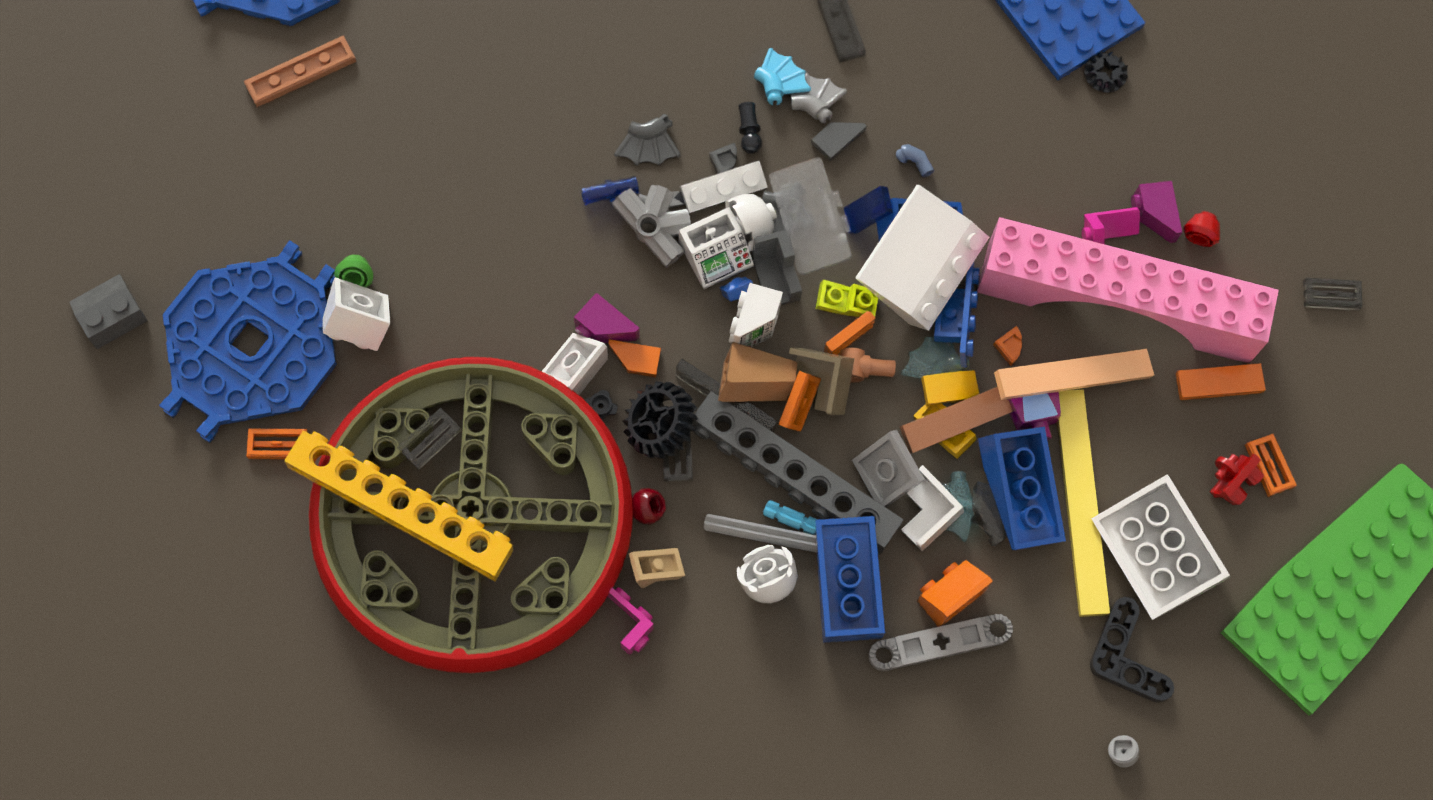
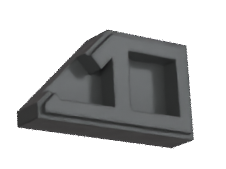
(836, 138)

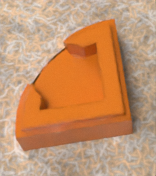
(1010, 345)

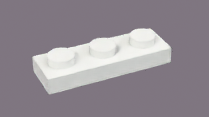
(723, 186)

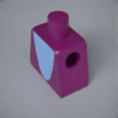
(1036, 411)

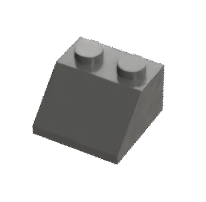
(107, 311)

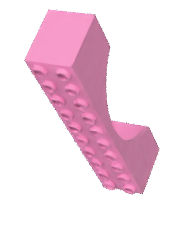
(1207, 308)

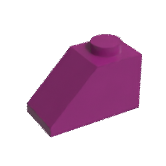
(1158, 209)
(604, 322)

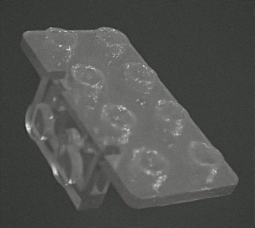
(811, 215)

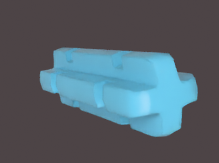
(790, 517)

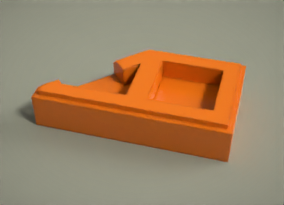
(637, 358)

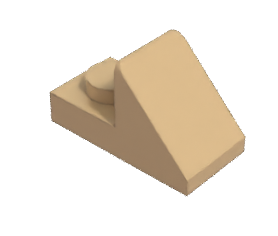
(656, 566)

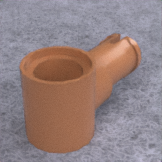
(866, 366)

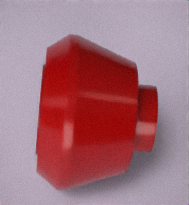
(1203, 229)

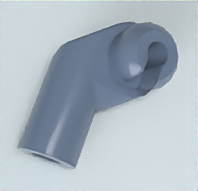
(916, 155)

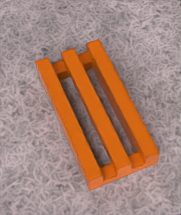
(850, 333)
(799, 401)
(259, 454)
(1280, 460)

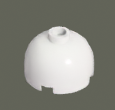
(752, 216)
(768, 574)

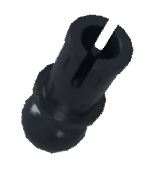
(750, 141)

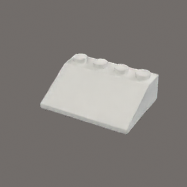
(922, 258)
(1160, 547)

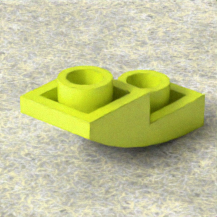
(845, 300)

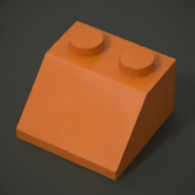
(954, 592)

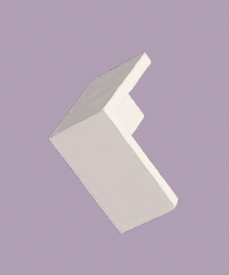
(937, 511)

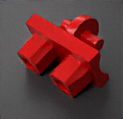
(1232, 474)

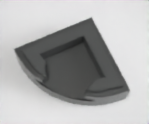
(724, 158)

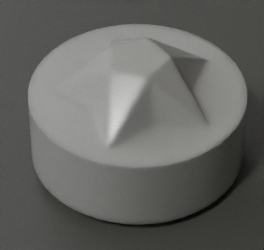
(1123, 751)

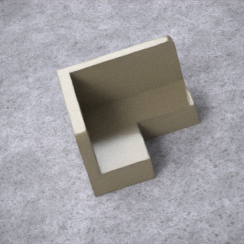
(834, 374)

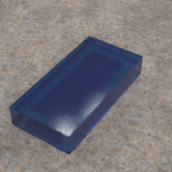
(868, 209)

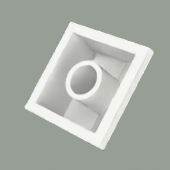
(356, 315)

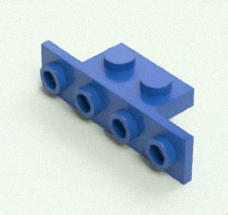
(956, 319)

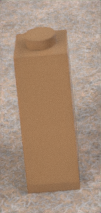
(755, 376)

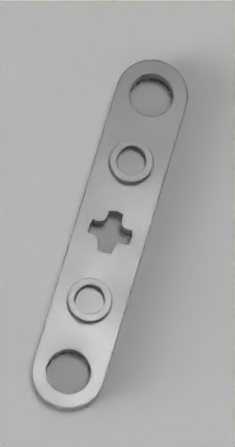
(919, 646)

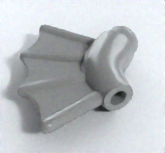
(819, 99)

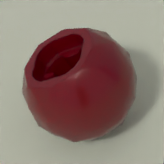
(648, 506)

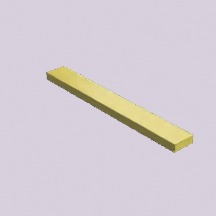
(1082, 505)

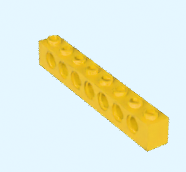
(311, 446)

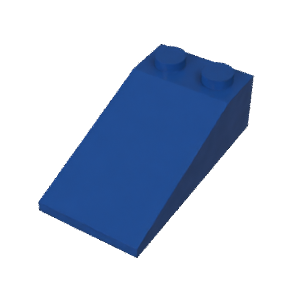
(1023, 486)
(849, 579)

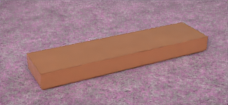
(300, 71)
(954, 420)

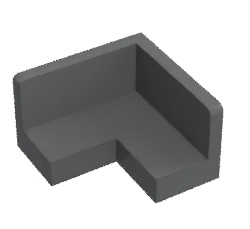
(774, 265)

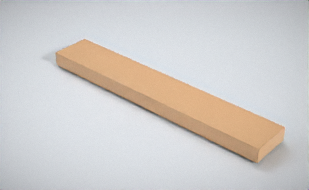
(1073, 374)

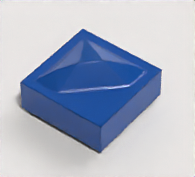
(734, 288)

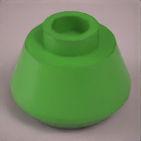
(355, 270)

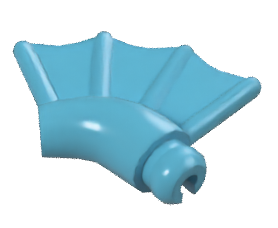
(780, 77)

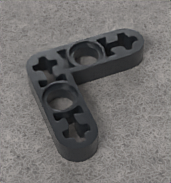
(1119, 663)

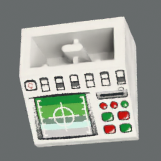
(715, 248)
(757, 315)

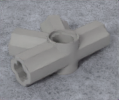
(654, 212)

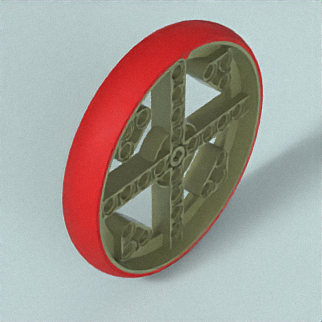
(541, 627)

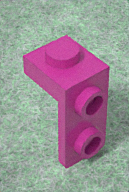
(1111, 224)
(637, 637)

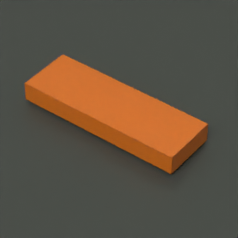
(1220, 381)

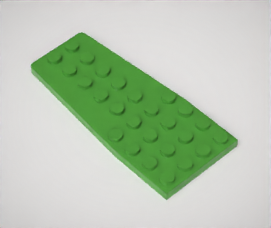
(1340, 591)

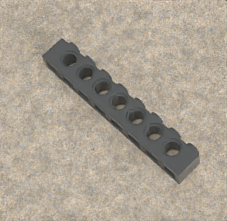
(789, 458)

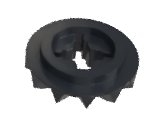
(1101, 81)

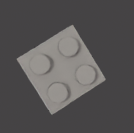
(888, 469)

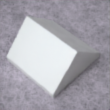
(577, 362)

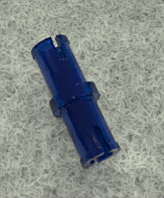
(609, 190)

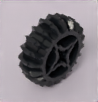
(668, 423)

